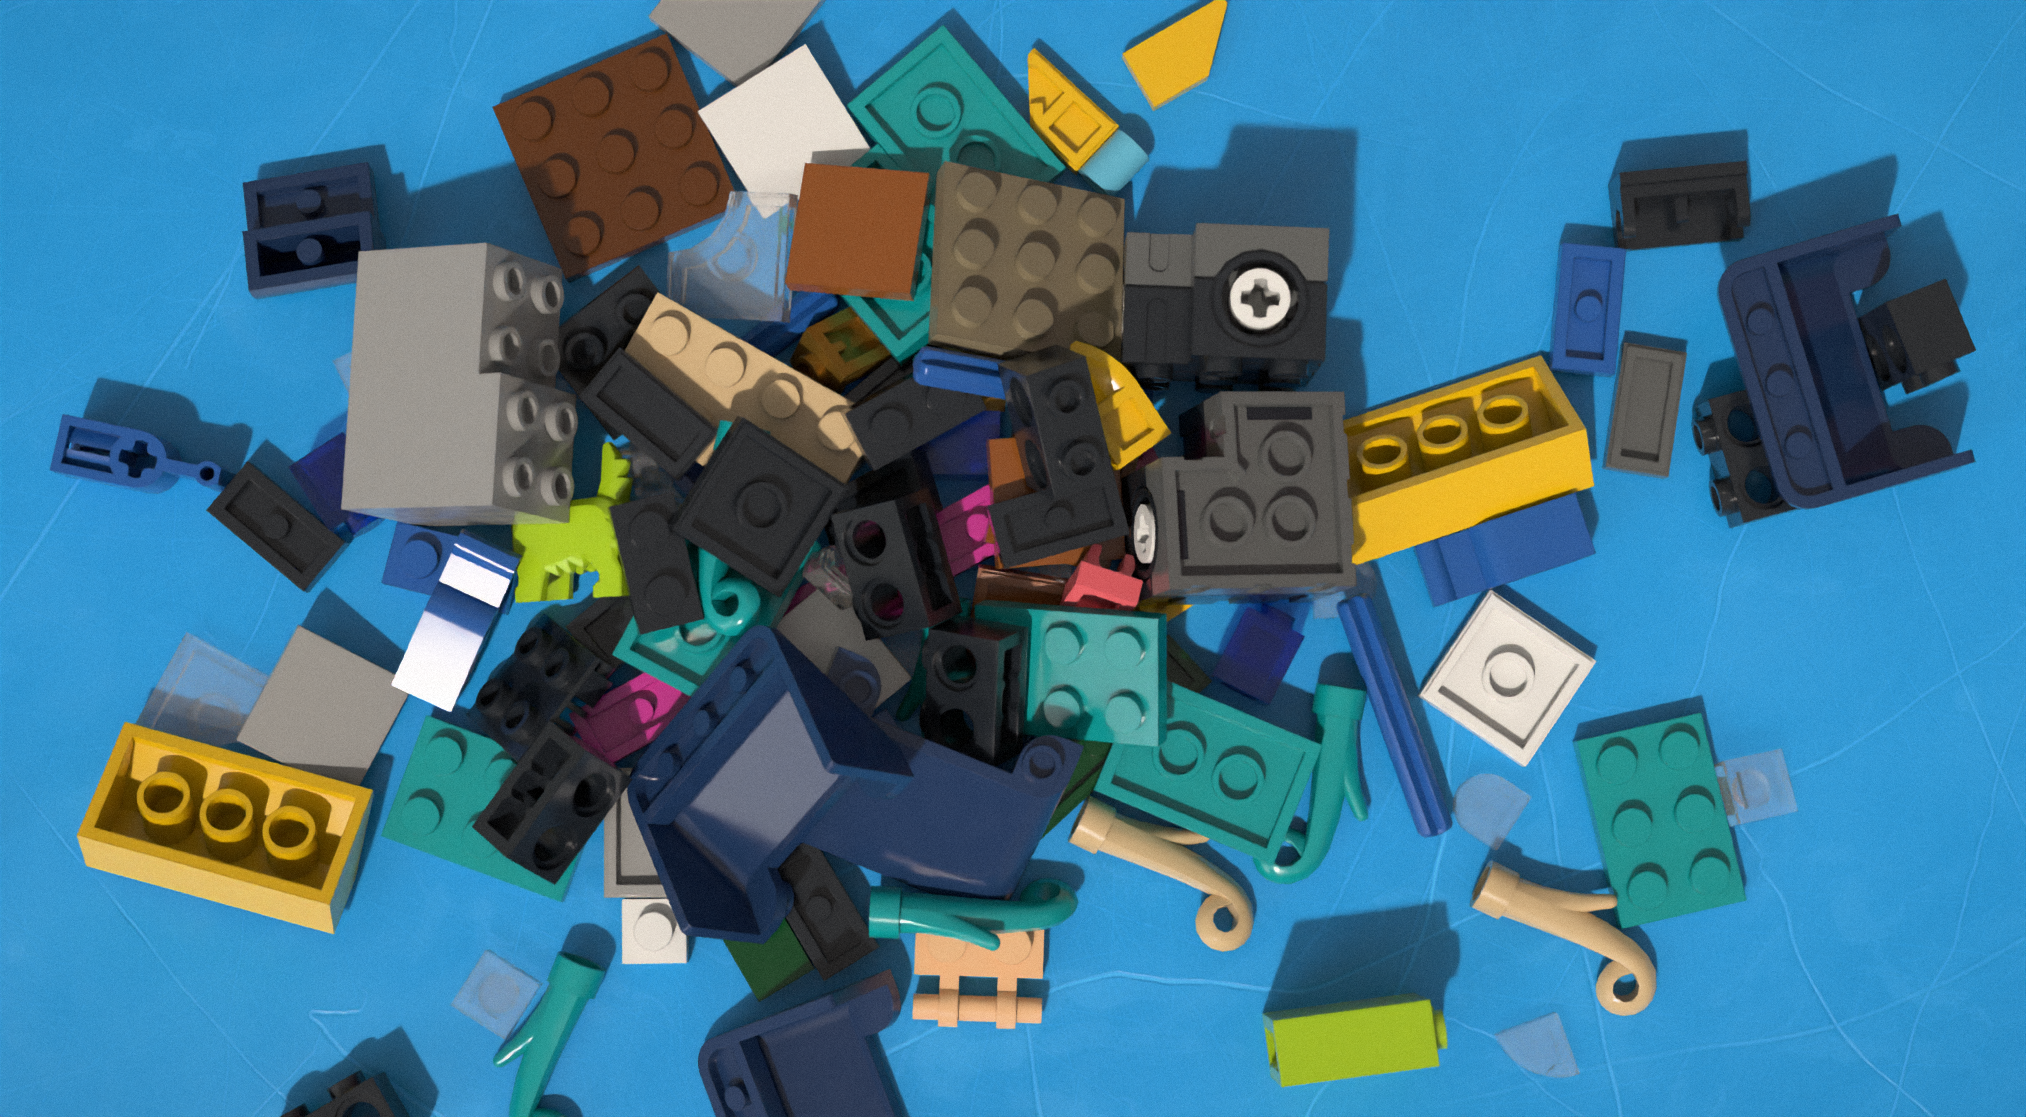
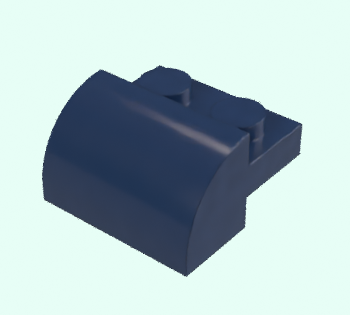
(309, 229)

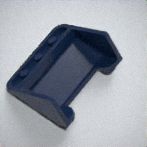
(1813, 373)
(748, 779)
(959, 820)
(807, 1058)

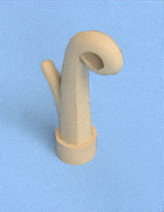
(1164, 852)
(1568, 916)

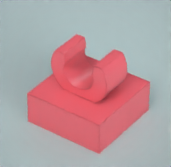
(1100, 587)

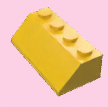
(1462, 458)
(226, 827)

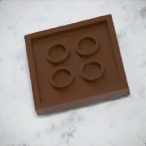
(616, 157)

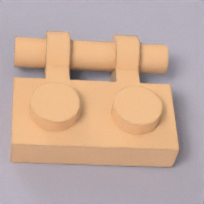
(1017, 957)

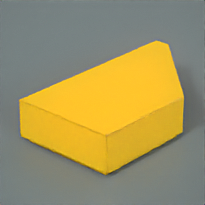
(1177, 56)
(1064, 115)

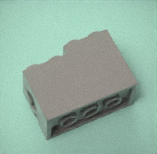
(458, 389)

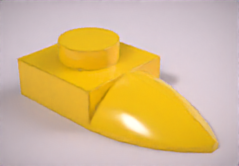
(1125, 411)

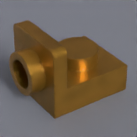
(839, 351)

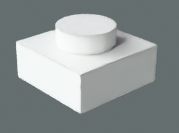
(651, 933)

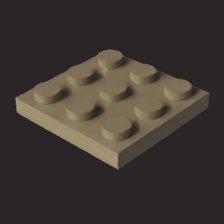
(1024, 265)

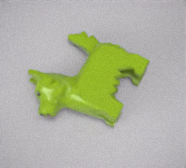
(584, 544)

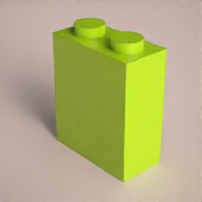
(1353, 1039)

